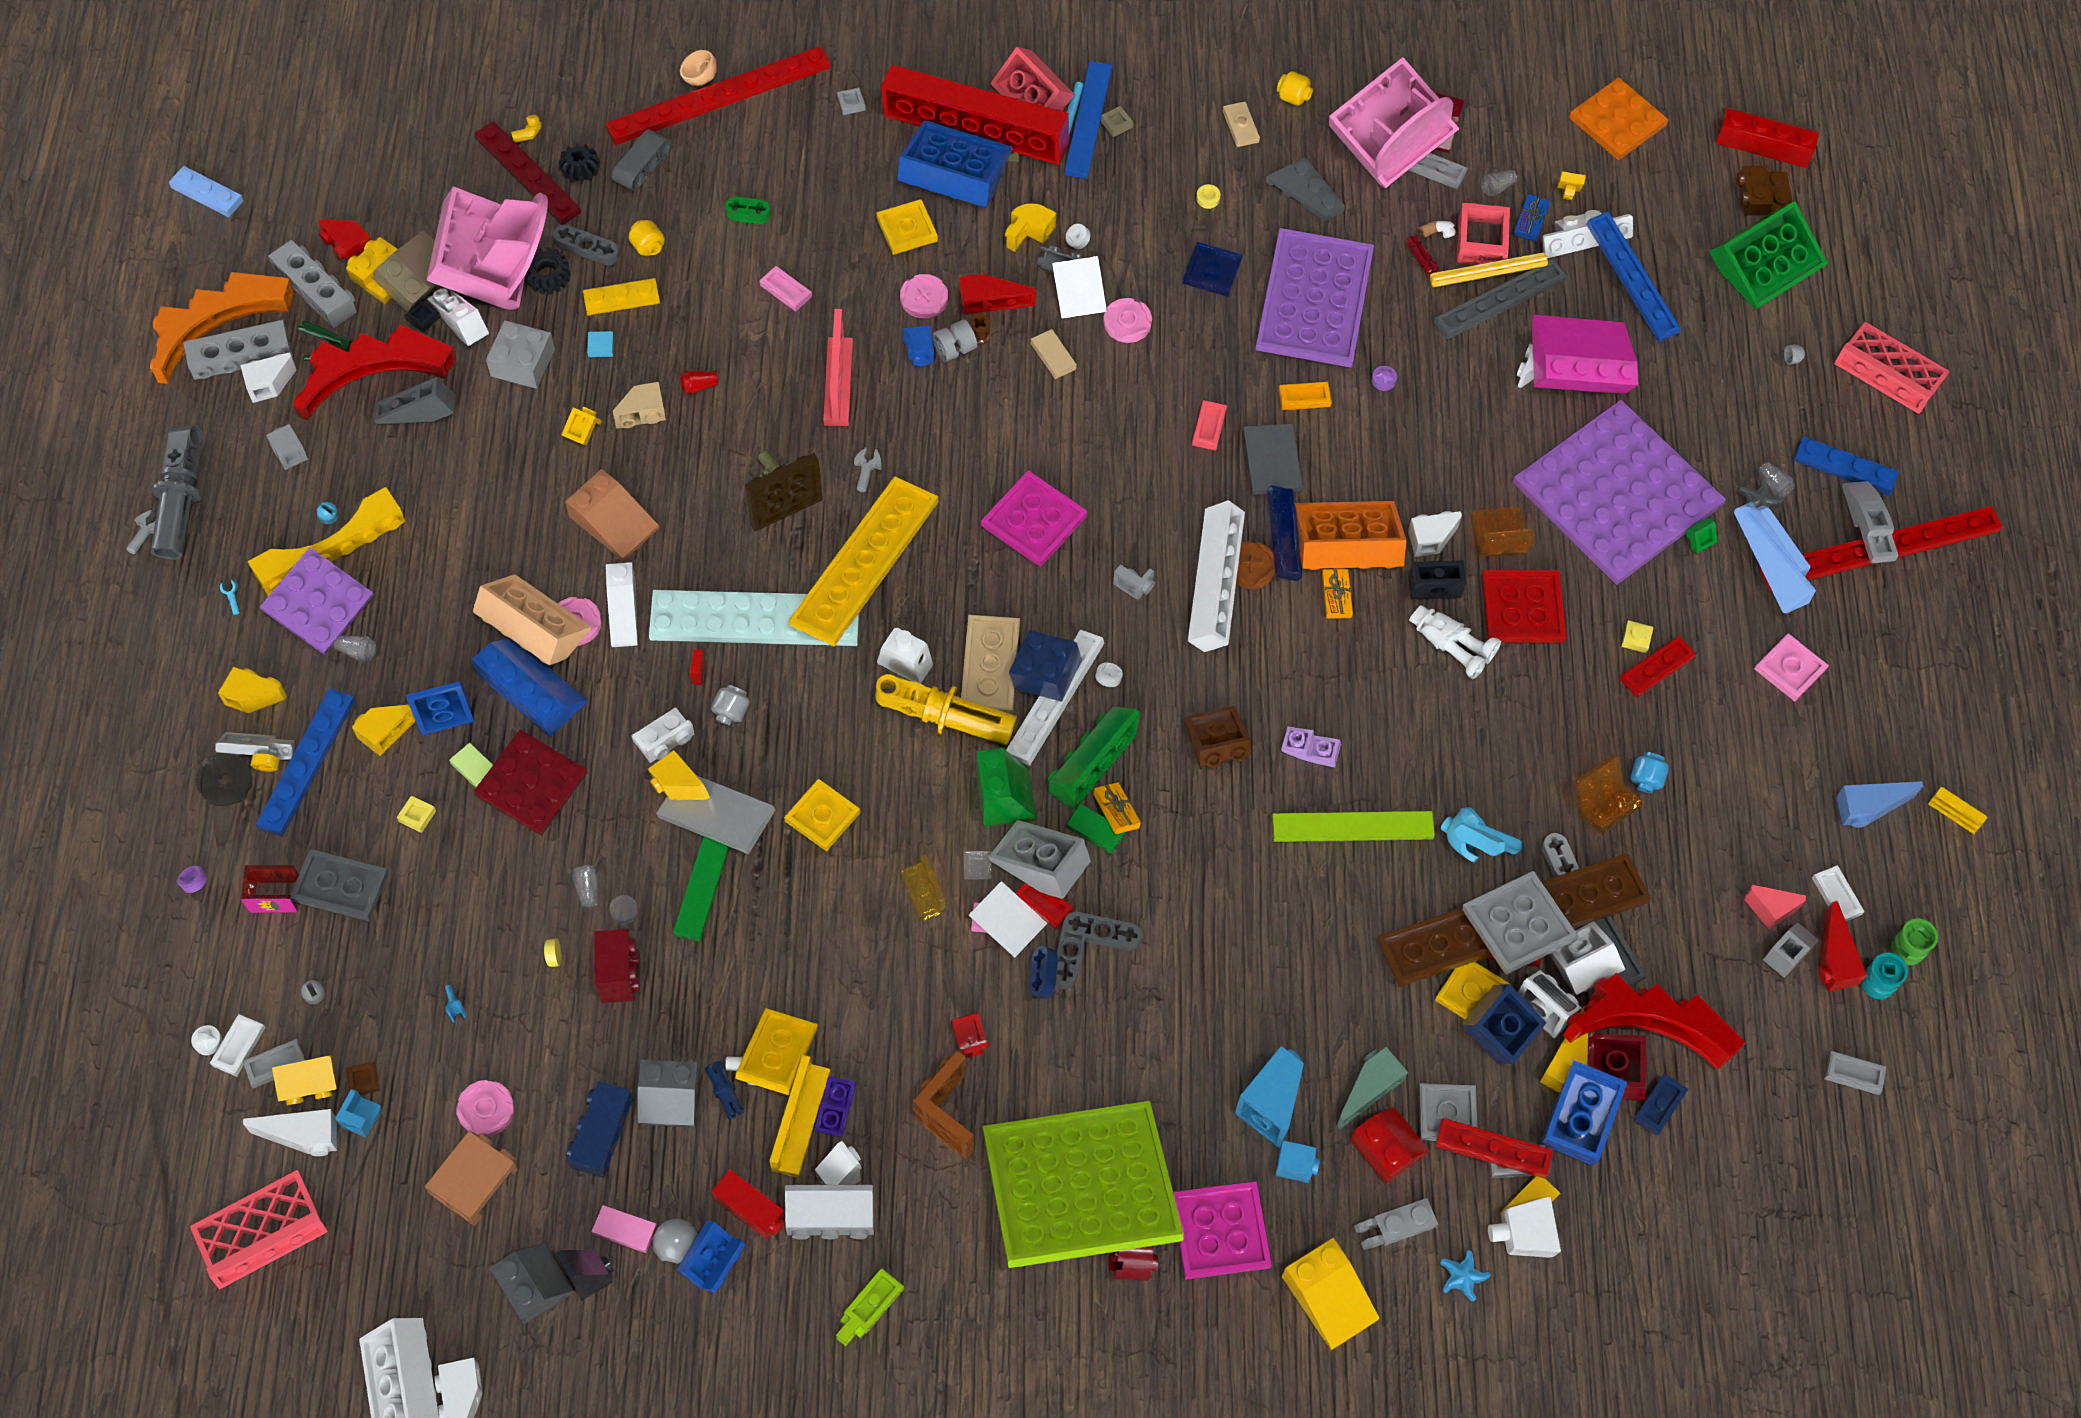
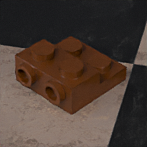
(1762, 190)
(1218, 736)

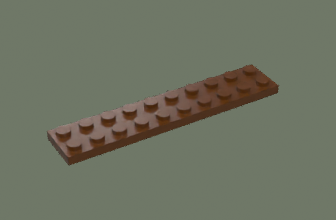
(1453, 941)

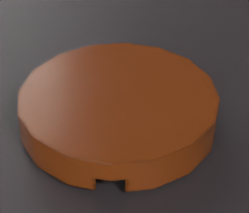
(1255, 565)

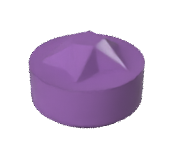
(1384, 378)
(192, 879)

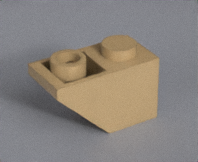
(640, 406)

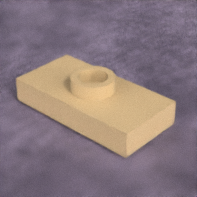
(1241, 124)

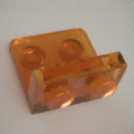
(1501, 532)
(1603, 797)

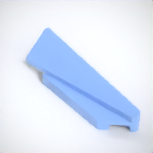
(1777, 556)

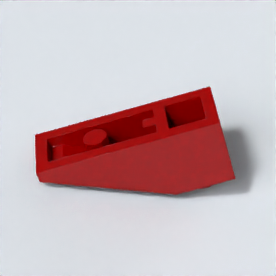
(989, 294)
(1839, 958)

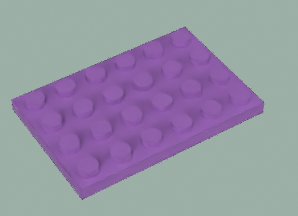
(1315, 297)

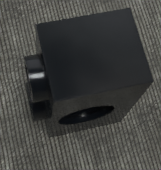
(1437, 579)

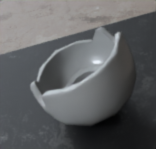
(673, 1240)

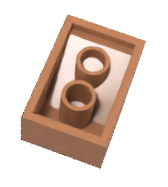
(610, 515)

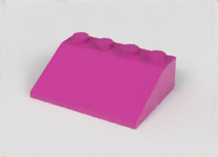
(1583, 355)

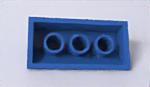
(528, 684)

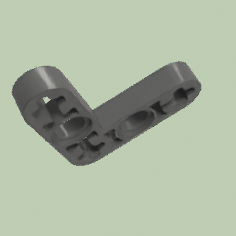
(1079, 938)

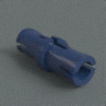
(724, 1090)

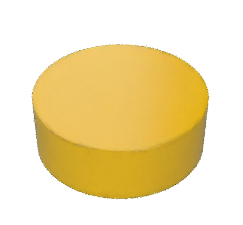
(265, 762)

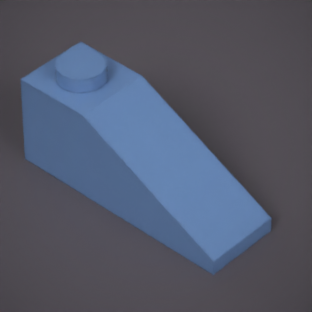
(1868, 802)

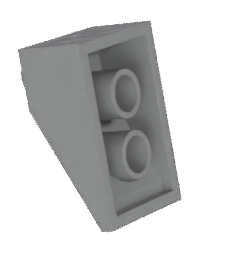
(1042, 857)

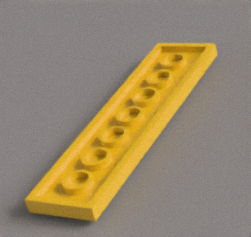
(863, 561)

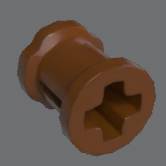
(980, 325)

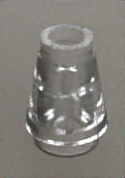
(1497, 182)
(1777, 480)
(357, 647)
(586, 885)

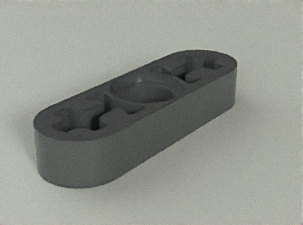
(592, 253)

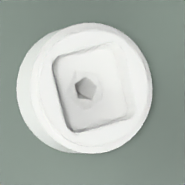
(1077, 236)
(1108, 674)
(206, 1040)

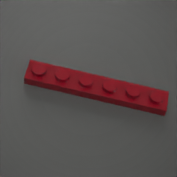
(527, 172)

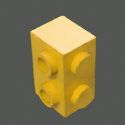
(305, 1079)

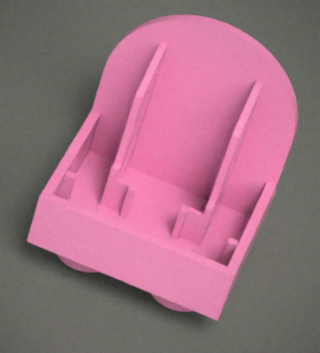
(1393, 123)
(486, 246)

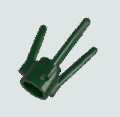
(334, 339)

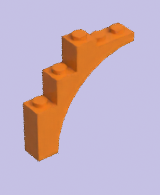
(210, 309)

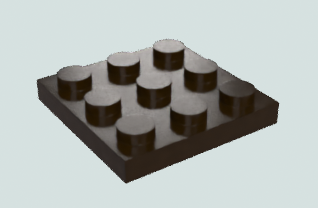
(784, 491)

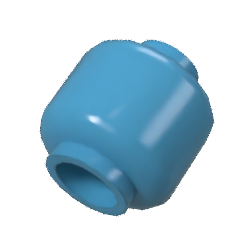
(1649, 772)

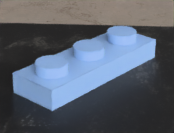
(206, 191)

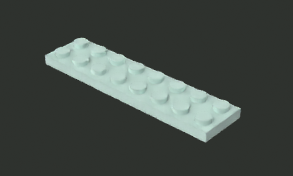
(732, 618)

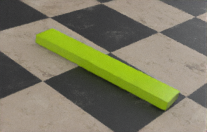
(1353, 826)

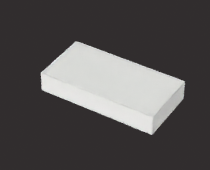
(1834, 887)
(237, 1045)

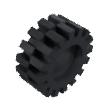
(552, 281)

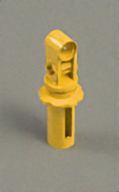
(945, 709)

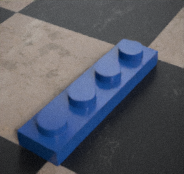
(1845, 465)

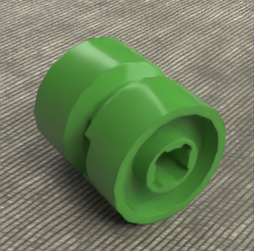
(1914, 941)

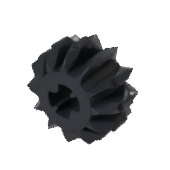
(579, 163)

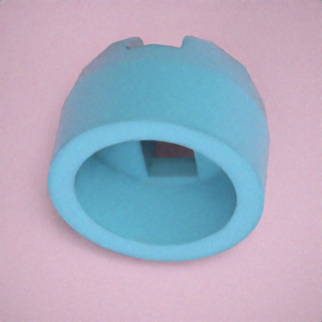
(324, 516)

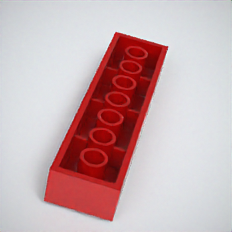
(1003, 119)

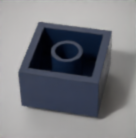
(1045, 665)
(1503, 1024)

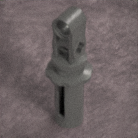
(176, 491)

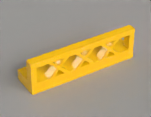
(799, 1118)

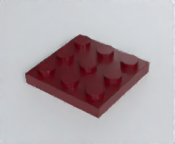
(530, 782)

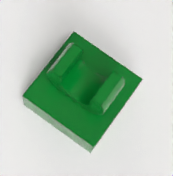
(1702, 535)

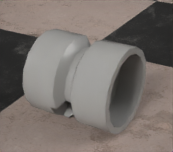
(957, 339)

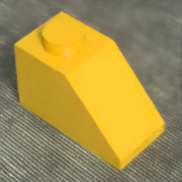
(383, 726)
(676, 779)

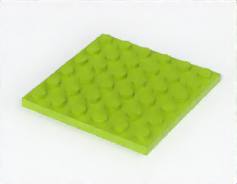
(1081, 1184)

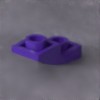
(835, 1106)

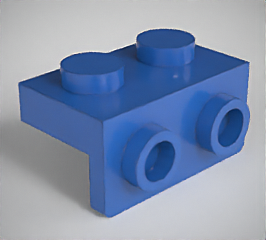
(710, 1257)

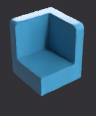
(358, 1114)

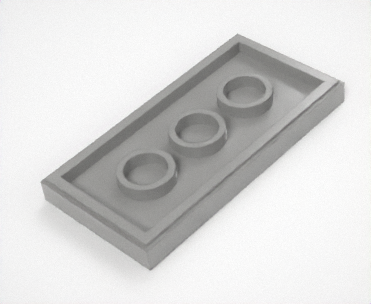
(723, 817)

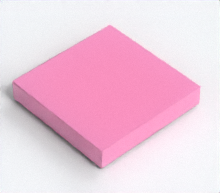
(1791, 667)

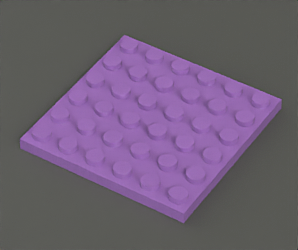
(1618, 491)

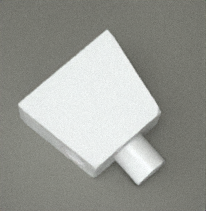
(906, 655)
(1528, 1229)

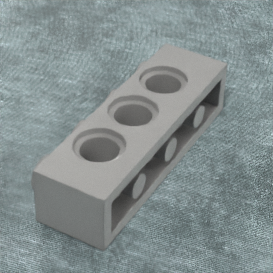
(313, 284)
(235, 348)

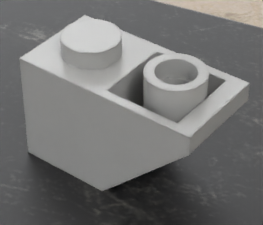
(1790, 949)

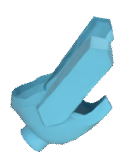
(1471, 830)

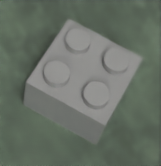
(520, 354)

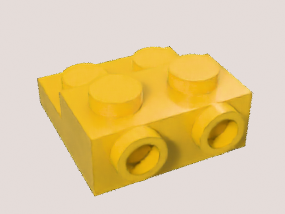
(363, 267)

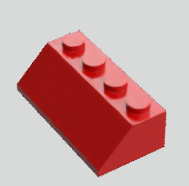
(1767, 137)

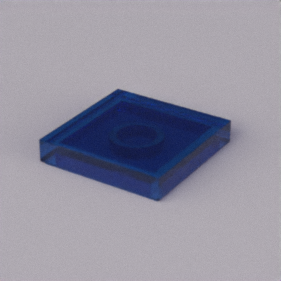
(1212, 269)

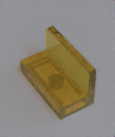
(923, 889)

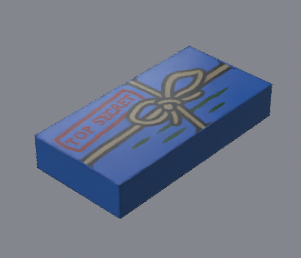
(1531, 217)

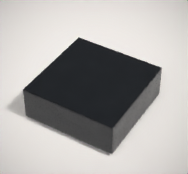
(422, 316)

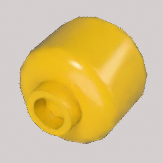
(1294, 88)
(646, 238)

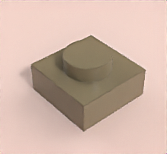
(1116, 121)

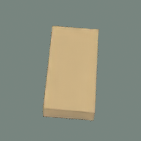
(1053, 354)

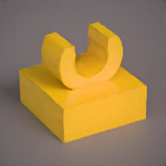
(1570, 183)

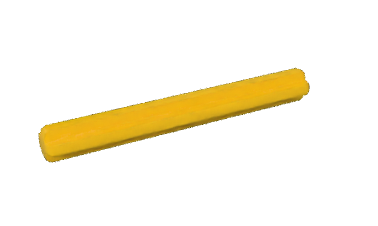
(1488, 269)

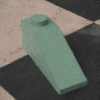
(1377, 1078)

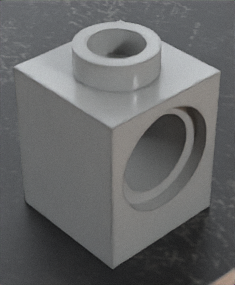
(286, 446)

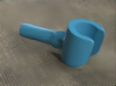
(454, 1006)

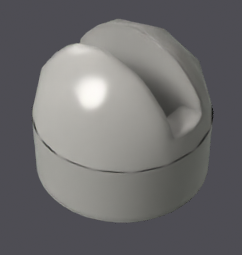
(1793, 354)
(318, 987)

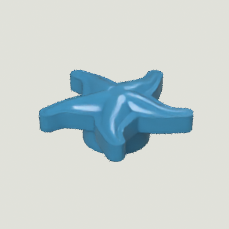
(1463, 1276)

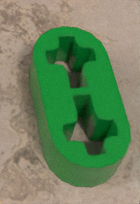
(747, 210)

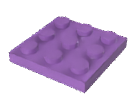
(316, 601)

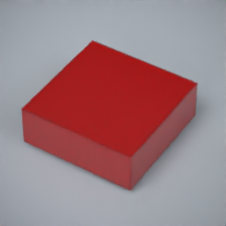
(697, 667)

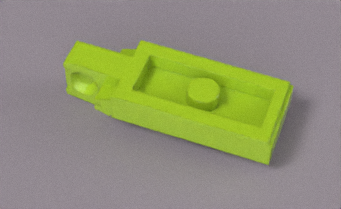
(869, 1306)

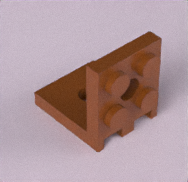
(933, 1094)

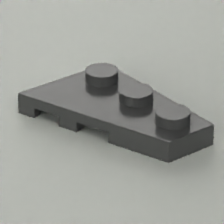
(1307, 187)

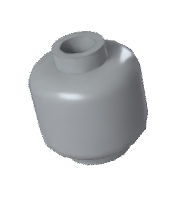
(730, 705)

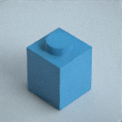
(1297, 1162)

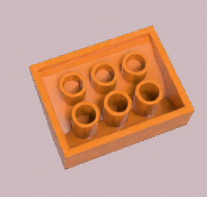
(1350, 535)

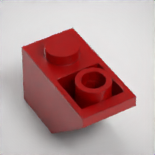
(344, 236)

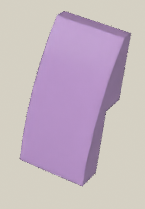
(1311, 748)

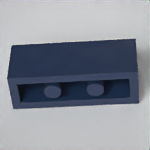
(599, 1129)

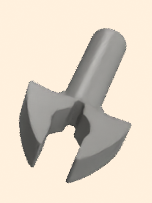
(860, 460)
(146, 529)

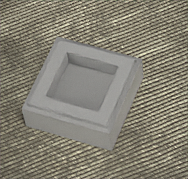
(851, 101)

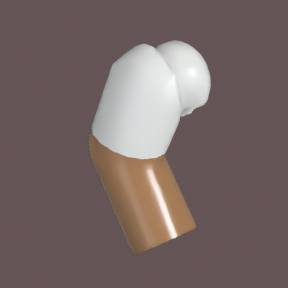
(1446, 227)

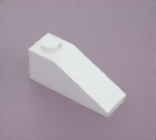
(622, 604)
(305, 1131)

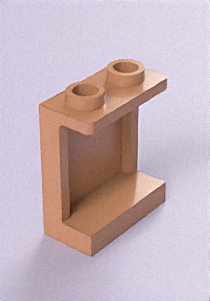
(471, 1176)

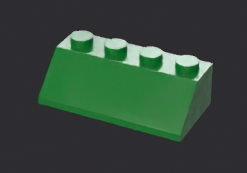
(1094, 756)

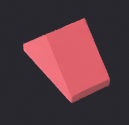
(1773, 905)

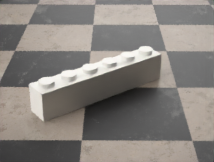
(1216, 576)

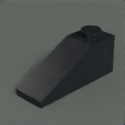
(586, 1270)

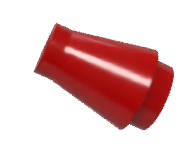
(696, 381)

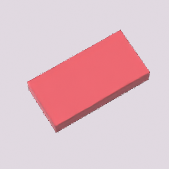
(1209, 425)

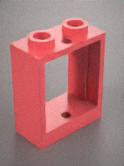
(1480, 253)

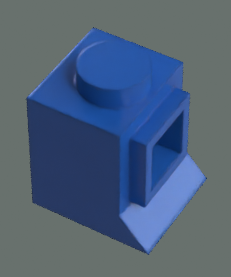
(919, 345)

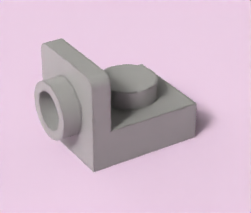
(1131, 583)

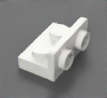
(663, 735)

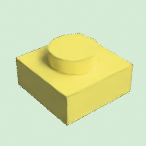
(1637, 636)
(416, 814)

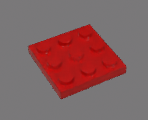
(1523, 606)

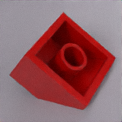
(1388, 1144)

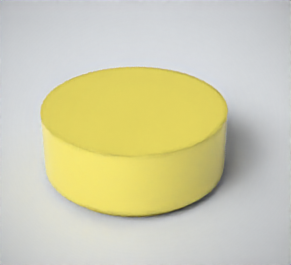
(1208, 196)
(552, 952)

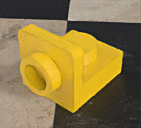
(580, 425)

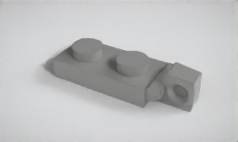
(255, 743)

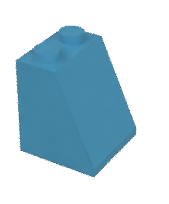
(1271, 1096)

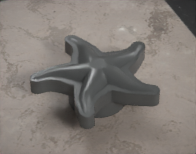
(1760, 497)

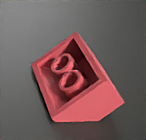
(1031, 81)

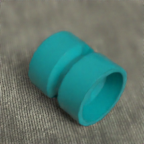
(1884, 976)

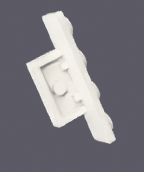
(1574, 234)

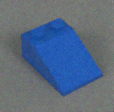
(441, 707)
(1583, 1113)

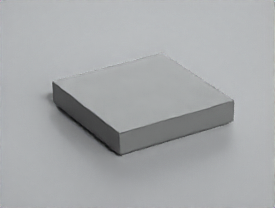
(1447, 1102)

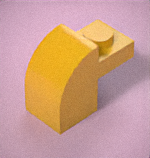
(1030, 221)

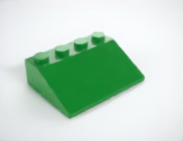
(1769, 255)

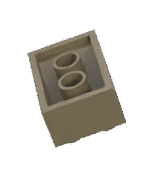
(406, 271)

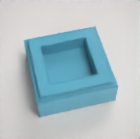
(600, 344)

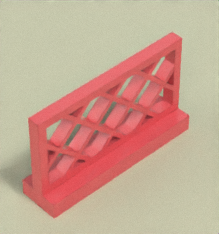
(838, 375)
(1886, 376)
(262, 1250)

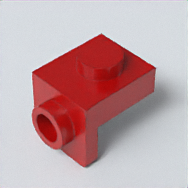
(969, 1034)

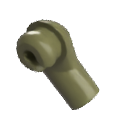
(768, 462)

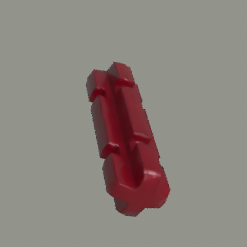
(1422, 255)

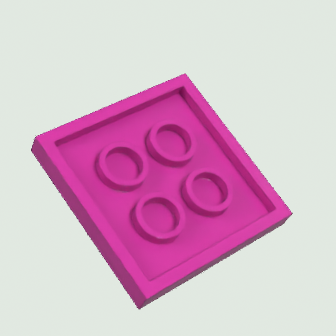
(1034, 518)
(1222, 1230)

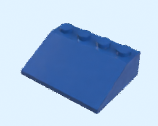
(953, 163)

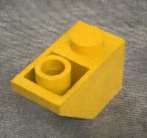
(250, 692)

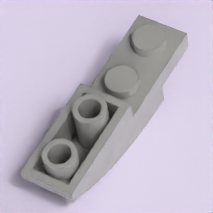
(1873, 520)

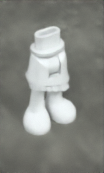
(1446, 633)

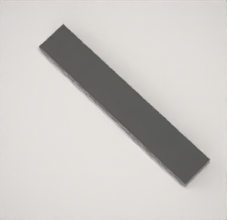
(1499, 299)

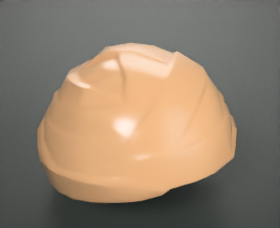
(699, 68)

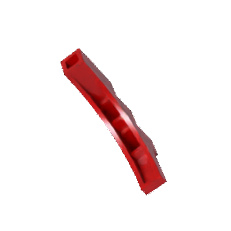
(369, 356)
(1654, 1010)

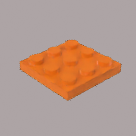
(1618, 118)

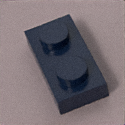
(1660, 1104)

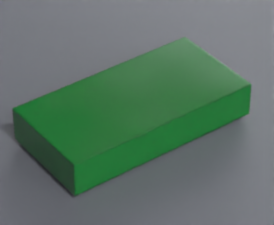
(1094, 829)

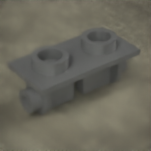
(1053, 255)

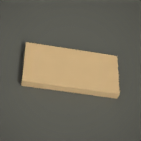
(987, 661)

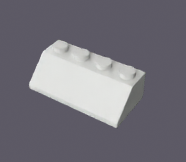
(399, 1370)

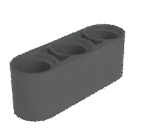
(641, 160)

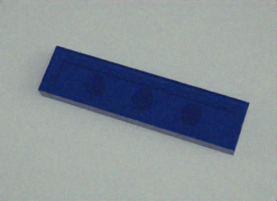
(1284, 533)

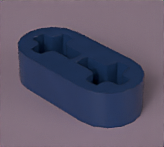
(1043, 972)

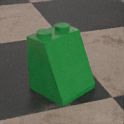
(1003, 788)

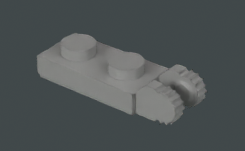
(1398, 1224)

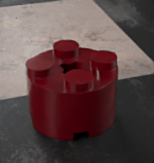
(1133, 1264)

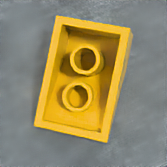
(1330, 1293)

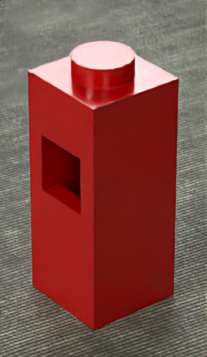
(749, 1205)

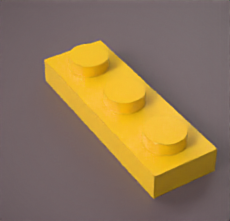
(621, 296)

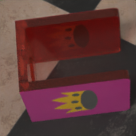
(268, 874)

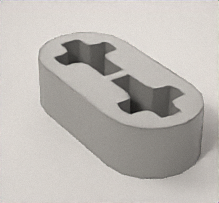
(1565, 854)

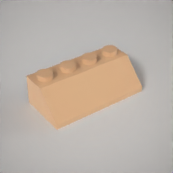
(530, 618)

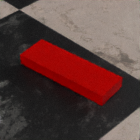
(1657, 666)

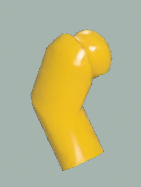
(530, 130)

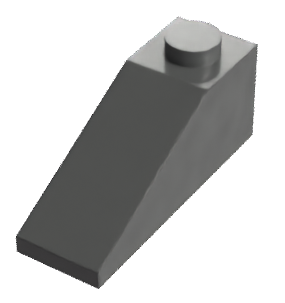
(417, 404)

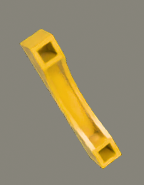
(373, 518)

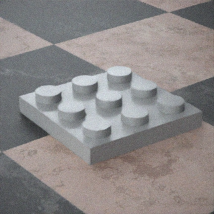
(1519, 922)

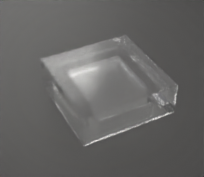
(977, 865)

